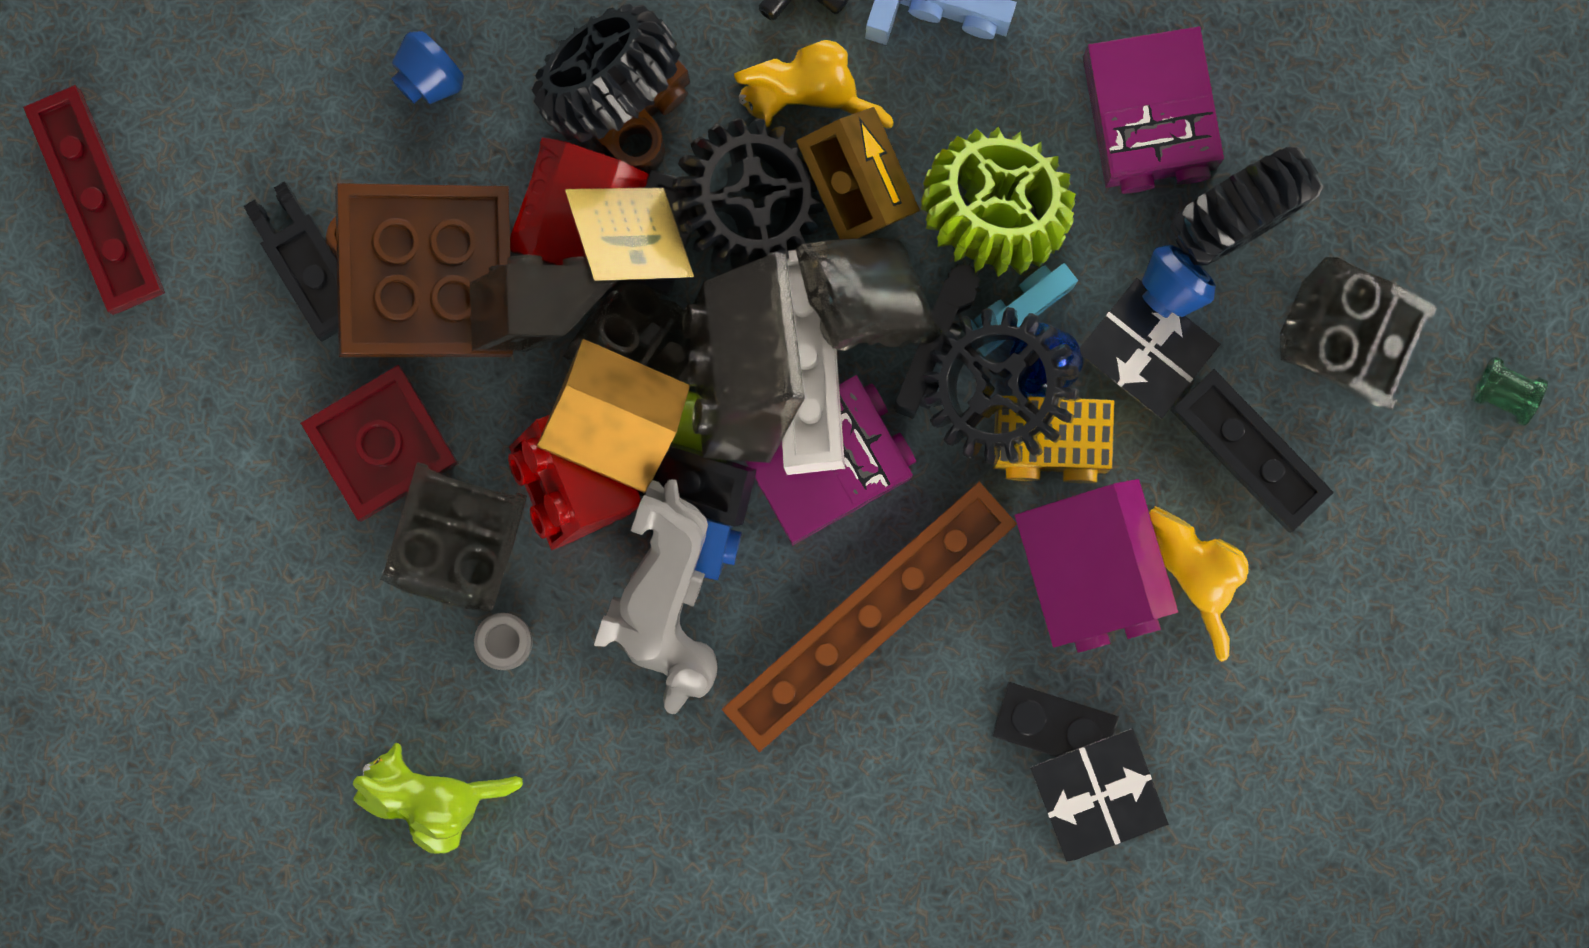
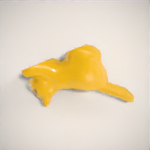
(814, 78)
(1204, 570)

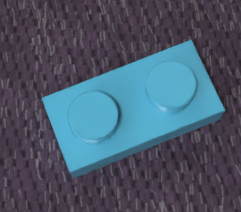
(1040, 292)

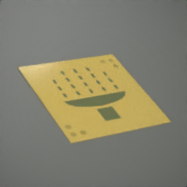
(629, 233)

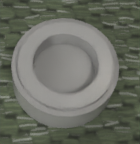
(503, 641)

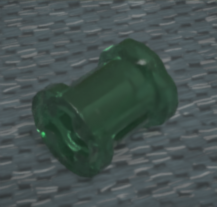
(1510, 391)

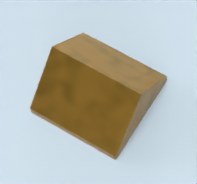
(614, 416)

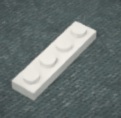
(815, 433)

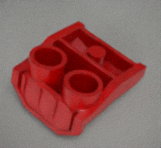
(545, 217)

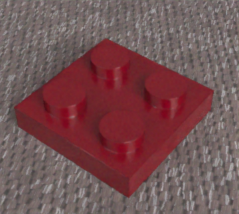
(376, 440)

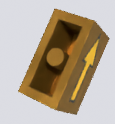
(858, 174)

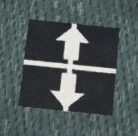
(1146, 352)
(1099, 795)

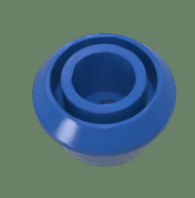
(425, 69)
(1176, 283)

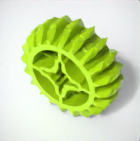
(998, 221)

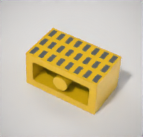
(1080, 452)

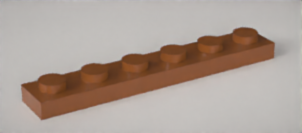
(869, 616)

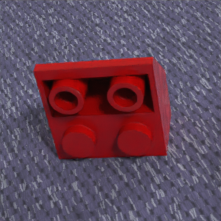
(564, 495)

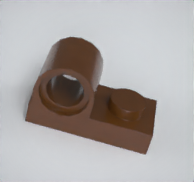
(665, 103)

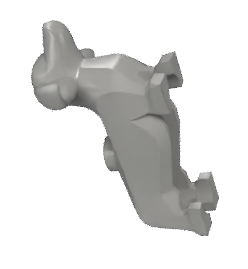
(651, 605)

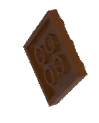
(411, 263)

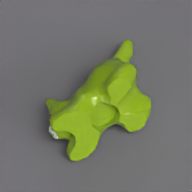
(431, 805)

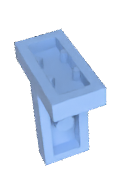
(978, 17)

